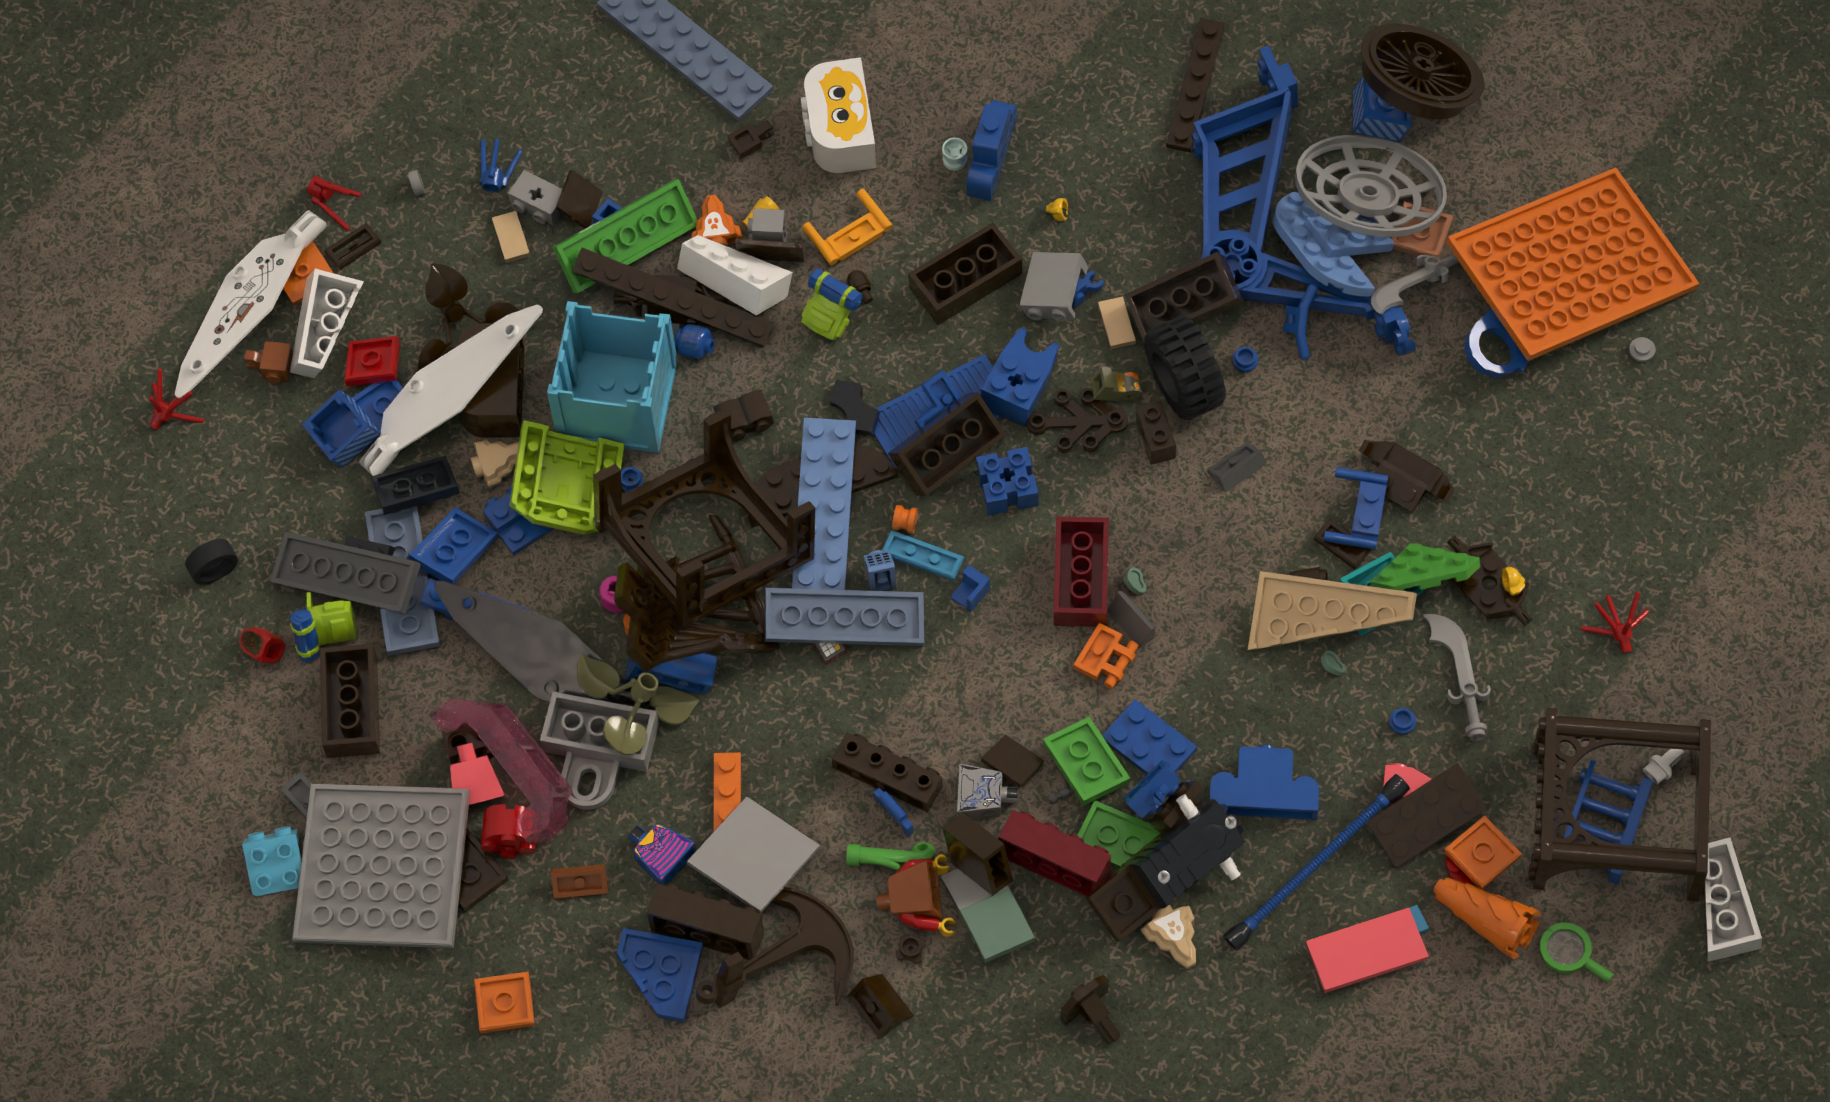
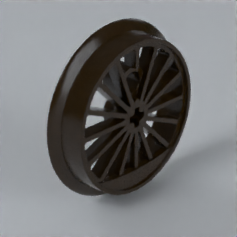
(1395, 71)

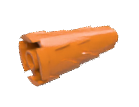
(1490, 915)

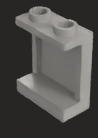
(1052, 285)

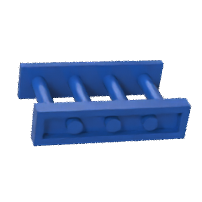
(1628, 817)

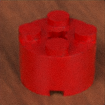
(501, 832)

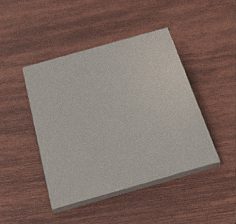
(753, 854)

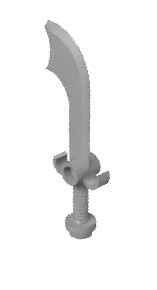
(1388, 294)
(1451, 636)

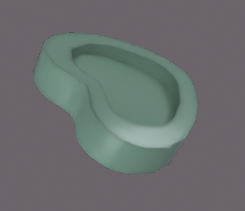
(1134, 581)
(1332, 663)

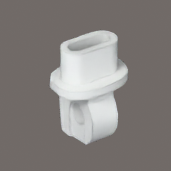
(1660, 767)

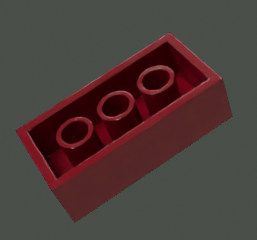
(1081, 571)
(1054, 853)

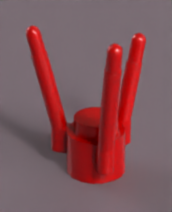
(323, 190)

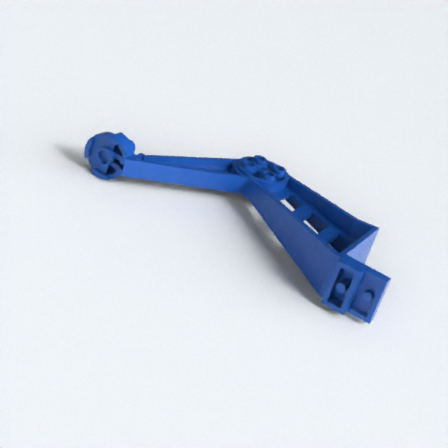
(1257, 273)

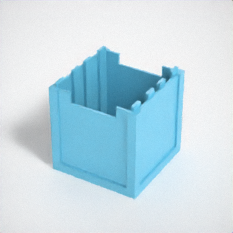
(613, 378)

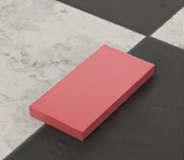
(1366, 950)

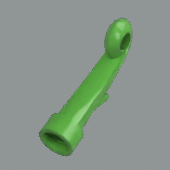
(887, 857)

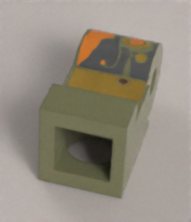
(1116, 385)

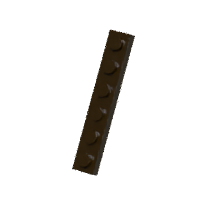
(1195, 84)

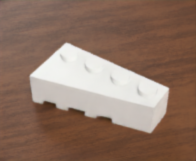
(734, 274)
(321, 318)
(1729, 912)

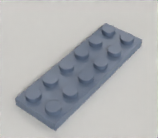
(844, 616)
(418, 626)

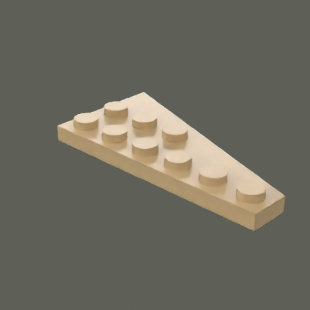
(1309, 608)

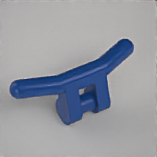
(1297, 320)

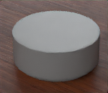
(416, 182)

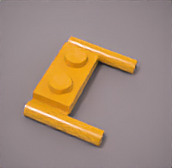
(854, 236)

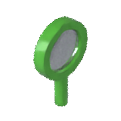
(1568, 949)

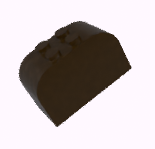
(498, 403)

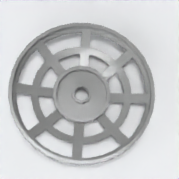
(1356, 186)

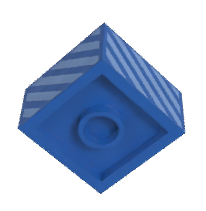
(1376, 117)
(341, 428)

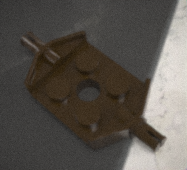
(641, 307)
(1493, 602)

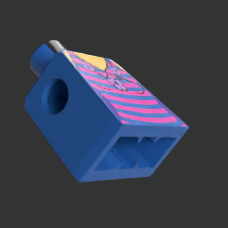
(661, 851)

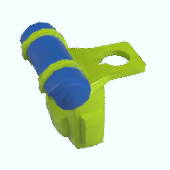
(830, 305)
(321, 626)

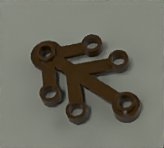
(1081, 421)

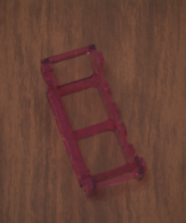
(521, 760)

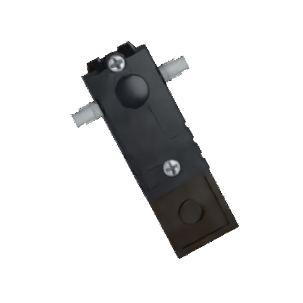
(1168, 866)

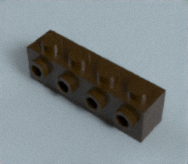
(887, 771)

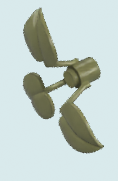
(623, 735)

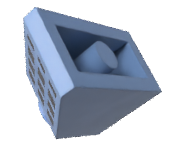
(880, 570)

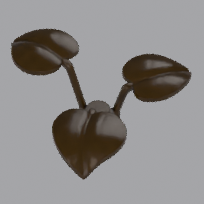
(443, 291)

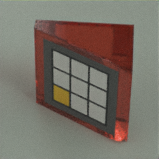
(829, 652)

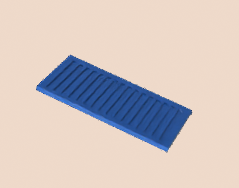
(898, 416)

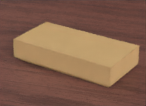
(510, 237)
(1116, 323)

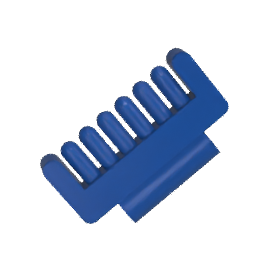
(894, 810)

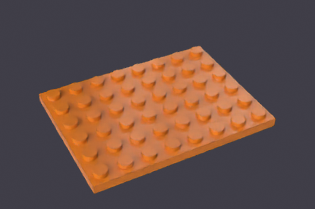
(1572, 263)

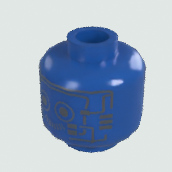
(694, 342)

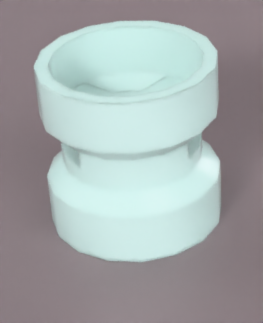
(954, 154)

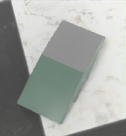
(992, 921)

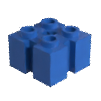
(1013, 468)

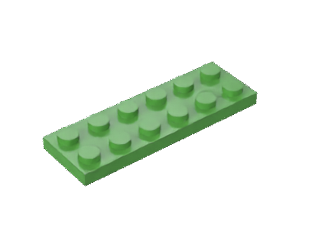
(630, 231)

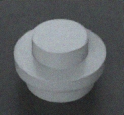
(1642, 349)

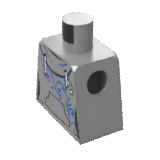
(982, 792)

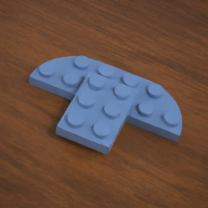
(1325, 247)

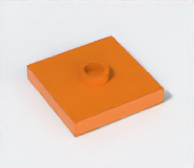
(308, 261)
(1482, 852)
(504, 1002)

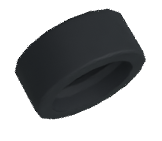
(211, 561)

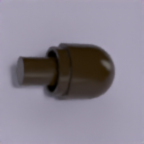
(861, 283)

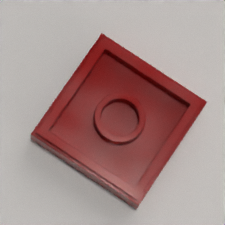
(372, 361)

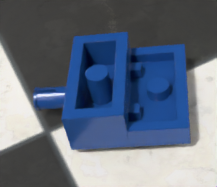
(1152, 789)

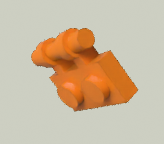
(1099, 650)

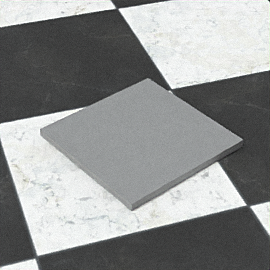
(381, 865)

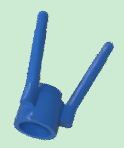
(492, 178)

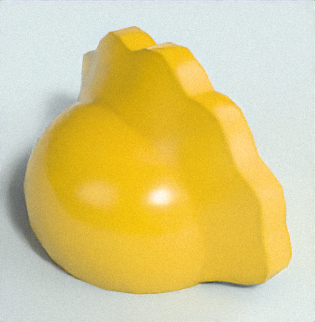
(1055, 209)
(1512, 580)

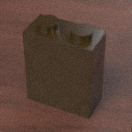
(977, 853)

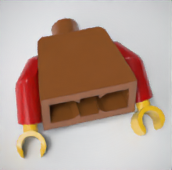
(916, 895)

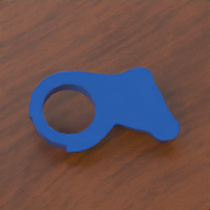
(1491, 324)

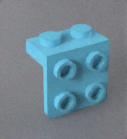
(273, 861)

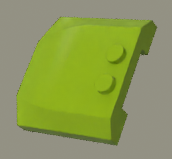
(556, 477)

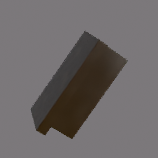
(879, 1004)

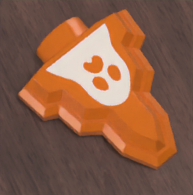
(716, 224)

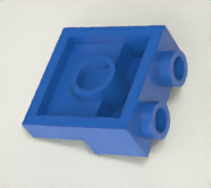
(511, 526)

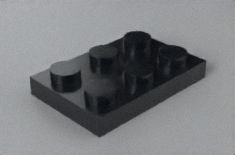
(415, 485)

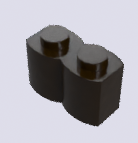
(747, 413)

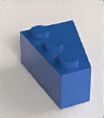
(685, 674)

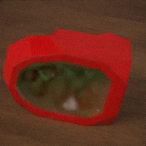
(262, 644)

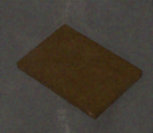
(771, 250)

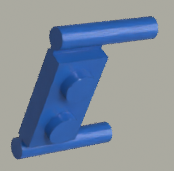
(1367, 511)

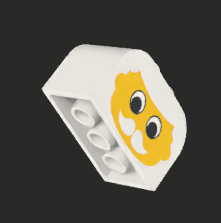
(838, 117)

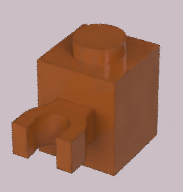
(273, 362)

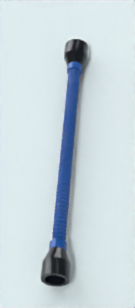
(1240, 933)

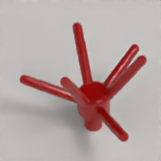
(163, 410)
(1620, 631)

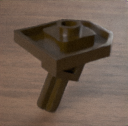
(1087, 1002)

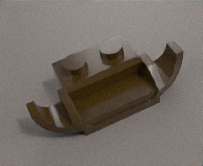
(1407, 474)

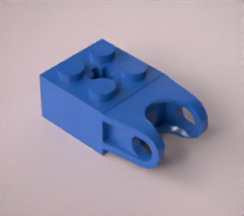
(1018, 379)

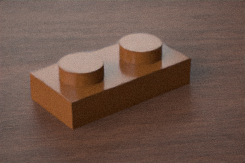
(579, 881)

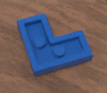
(941, 394)

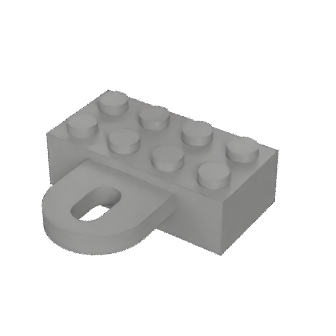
(576, 731)

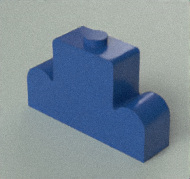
(990, 148)
(1266, 786)

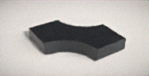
(848, 399)

